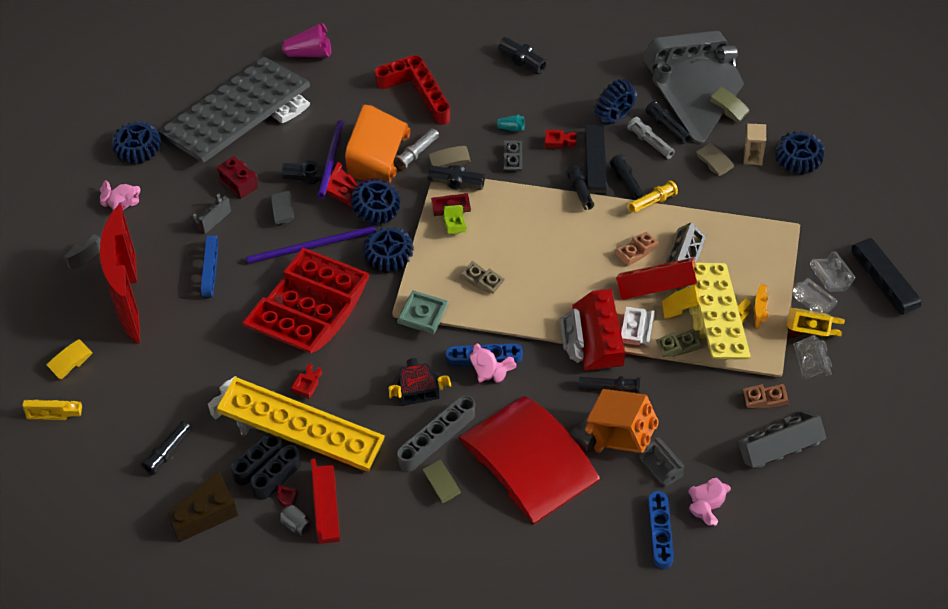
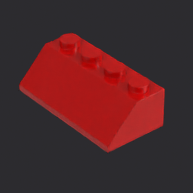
(600, 331)

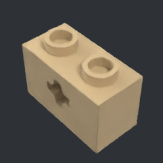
(754, 144)

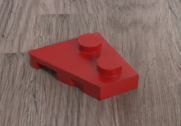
(341, 185)

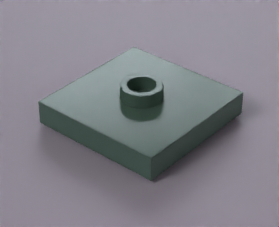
(423, 312)

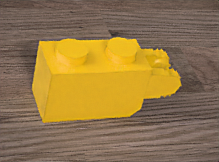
(812, 322)

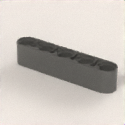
(432, 441)

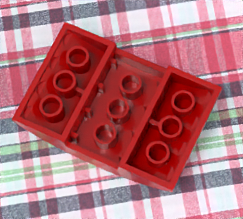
(120, 270)
(309, 301)
(531, 457)

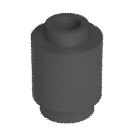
(295, 520)

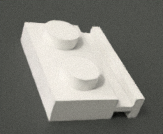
(637, 326)

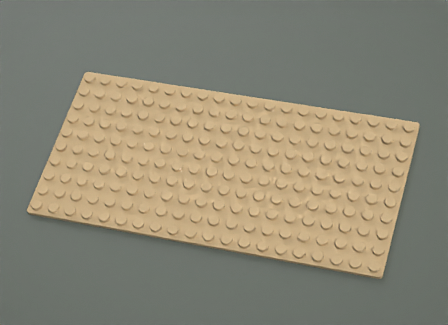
(560, 253)

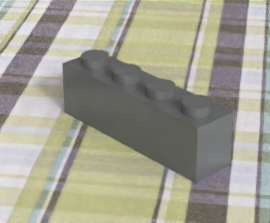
(782, 439)

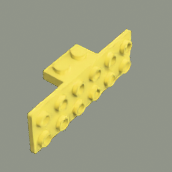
(718, 313)

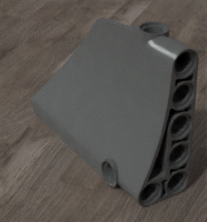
(690, 72)

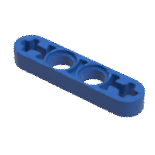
(209, 266)
(500, 348)
(660, 529)

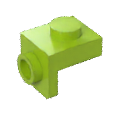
(454, 219)

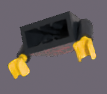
(417, 383)

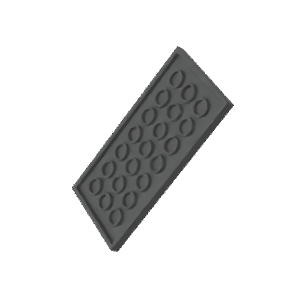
(233, 109)

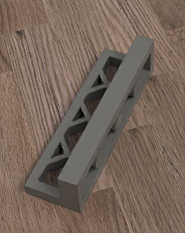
(682, 241)

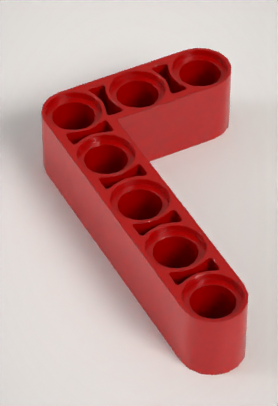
(415, 69)

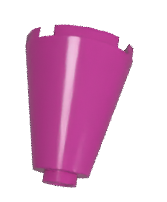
(308, 43)

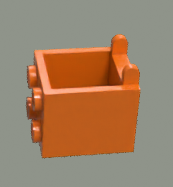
(622, 421)

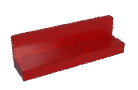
(657, 278)
(325, 503)

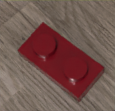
(439, 203)

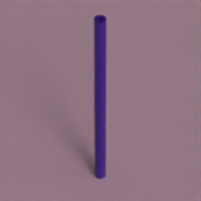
(330, 160)
(310, 244)

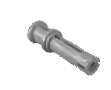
(645, 133)
(411, 153)

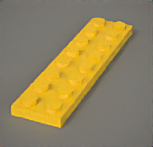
(301, 424)

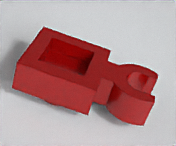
(557, 139)
(306, 384)

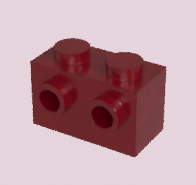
(237, 177)

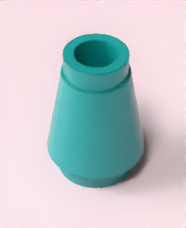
(512, 123)

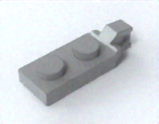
(572, 335)

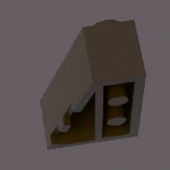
(203, 509)

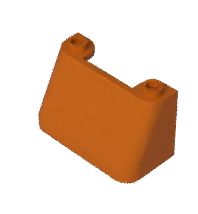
(375, 145)

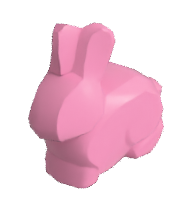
(122, 195)
(487, 365)
(708, 497)

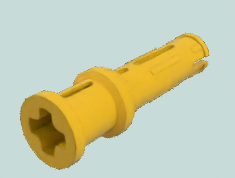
(658, 194)

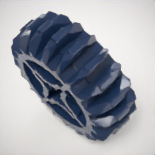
(615, 102)
(136, 142)
(800, 152)
(375, 194)
(377, 253)

